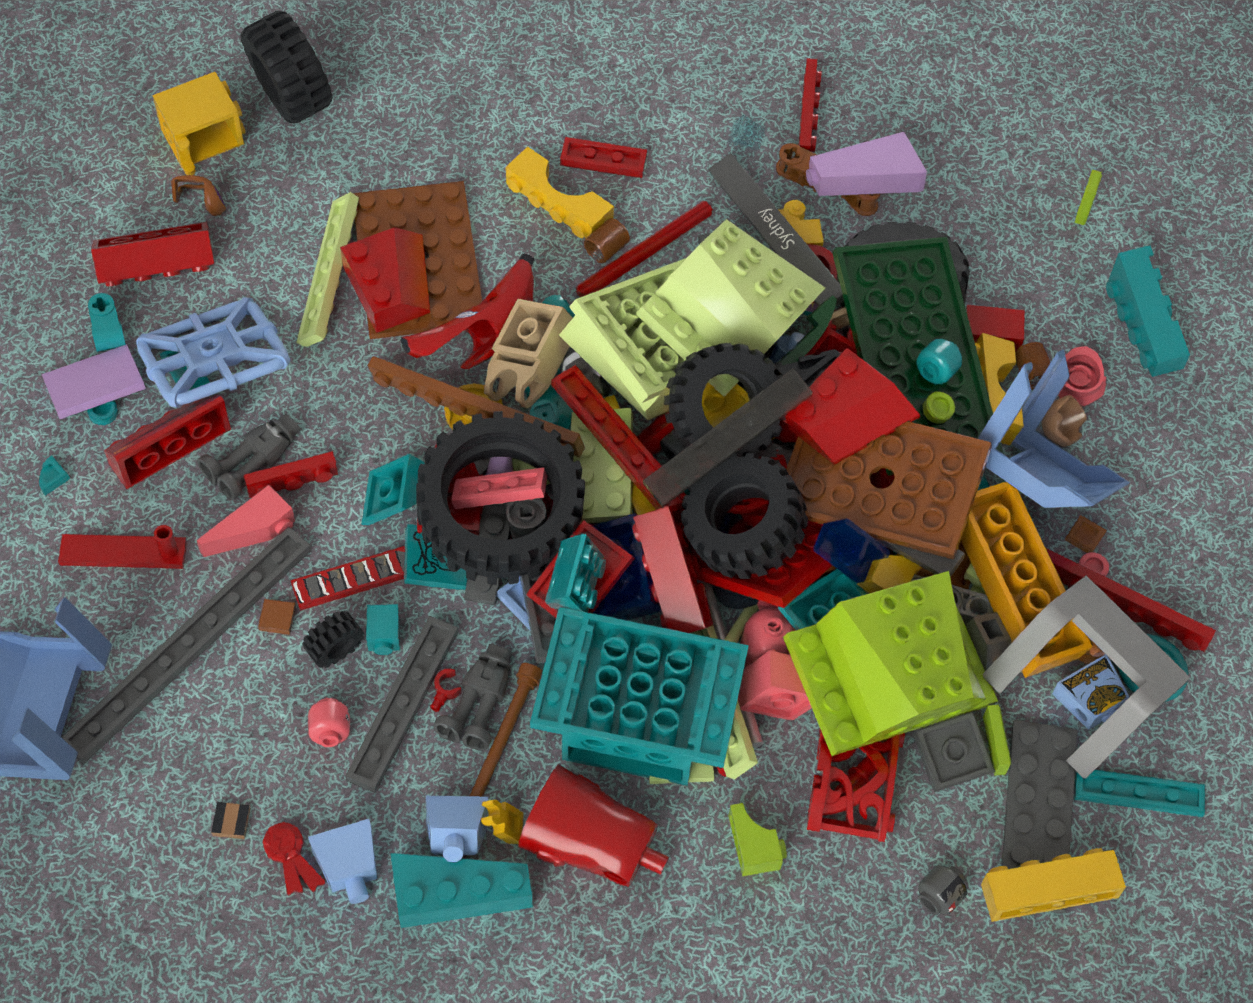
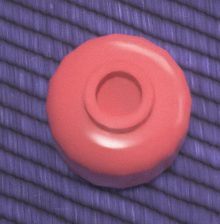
(328, 722)

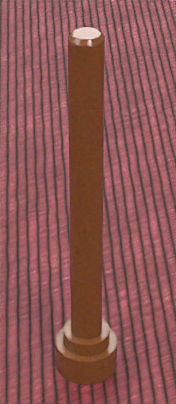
(528, 678)

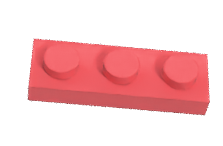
(499, 488)

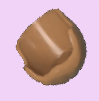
(1063, 421)

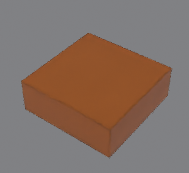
(1085, 534)
(277, 616)

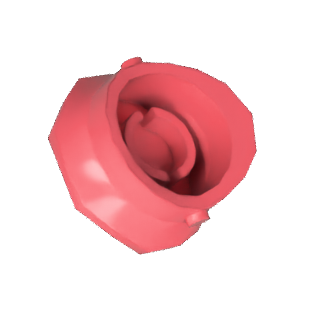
(1086, 376)

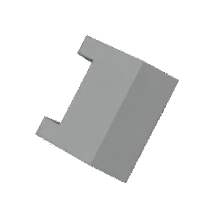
(1121, 641)

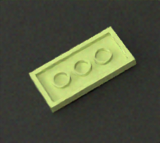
(606, 484)

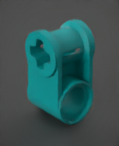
(105, 325)

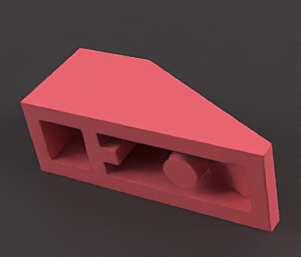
(252, 523)

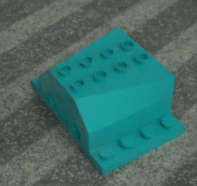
(638, 695)

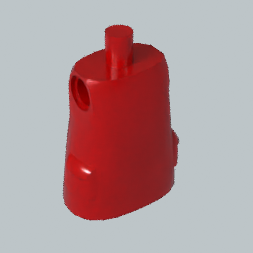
(589, 830)

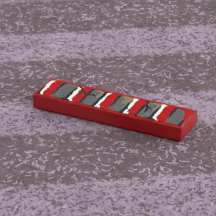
(349, 578)

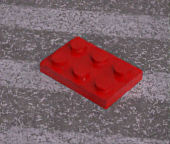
(616, 563)

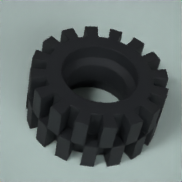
(333, 639)

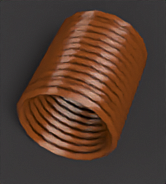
(608, 238)
(1034, 353)

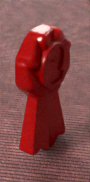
(284, 845)

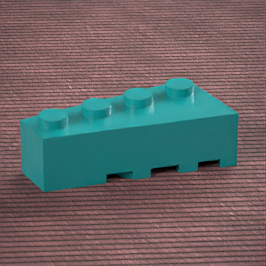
(1147, 312)
(441, 890)

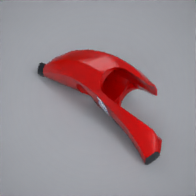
(480, 321)

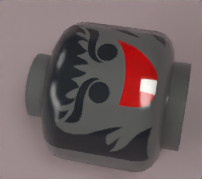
(942, 890)

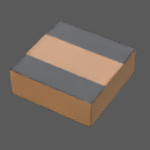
(230, 820)

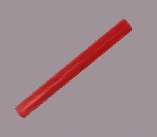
(644, 249)

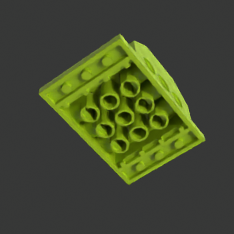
(889, 664)

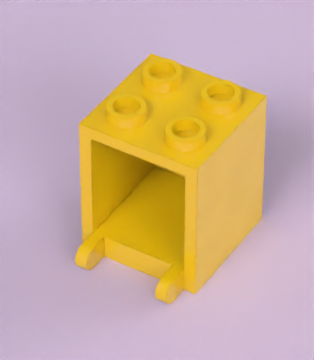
(199, 120)

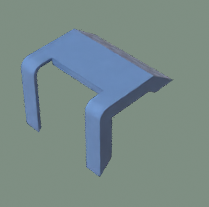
(1044, 468)
(38, 690)

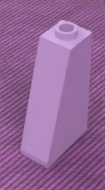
(868, 168)

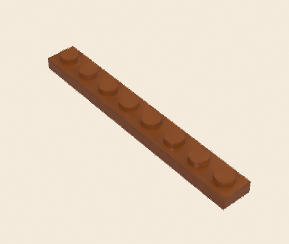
(456, 399)

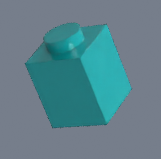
(383, 628)

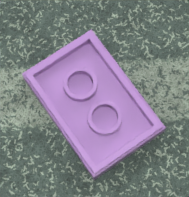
(93, 381)

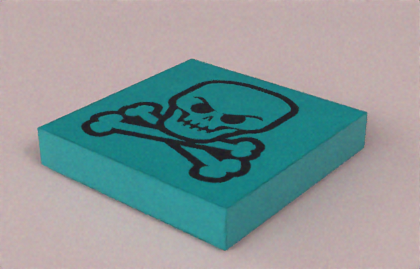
(424, 568)

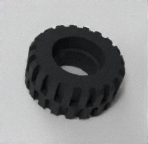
(286, 66)
(693, 375)
(762, 545)

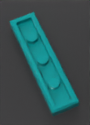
(1141, 792)

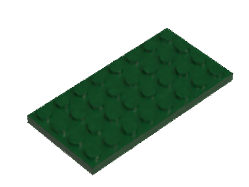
(900, 302)

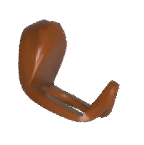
(213, 201)

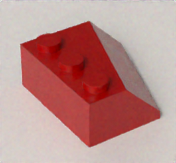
(389, 276)
(849, 409)

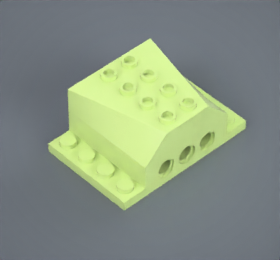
(728, 294)
(621, 344)

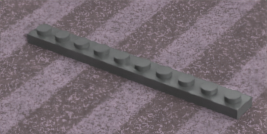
(186, 644)

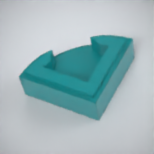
(52, 475)

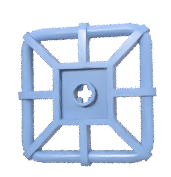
(212, 350)

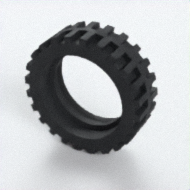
(489, 439)

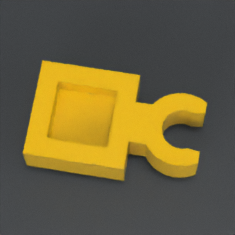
(505, 820)

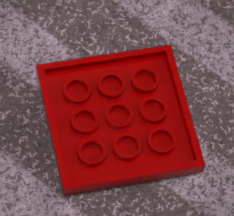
(780, 584)

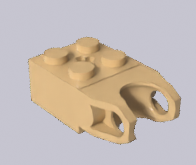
(527, 351)

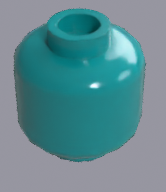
(939, 361)

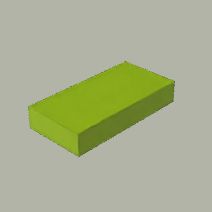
(1088, 197)
(997, 739)

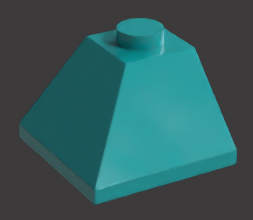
(391, 489)

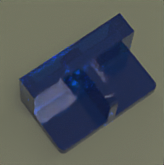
(849, 548)

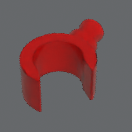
(441, 694)

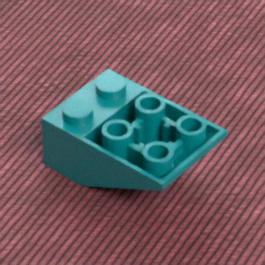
(576, 575)

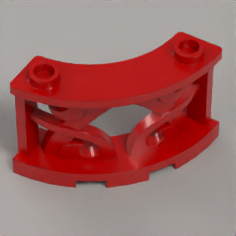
(828, 802)

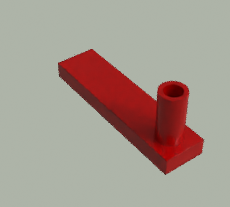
(154, 551)

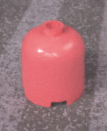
(765, 632)

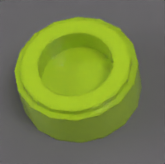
(938, 407)

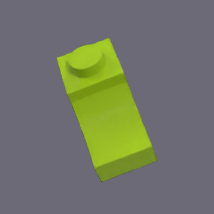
(755, 846)

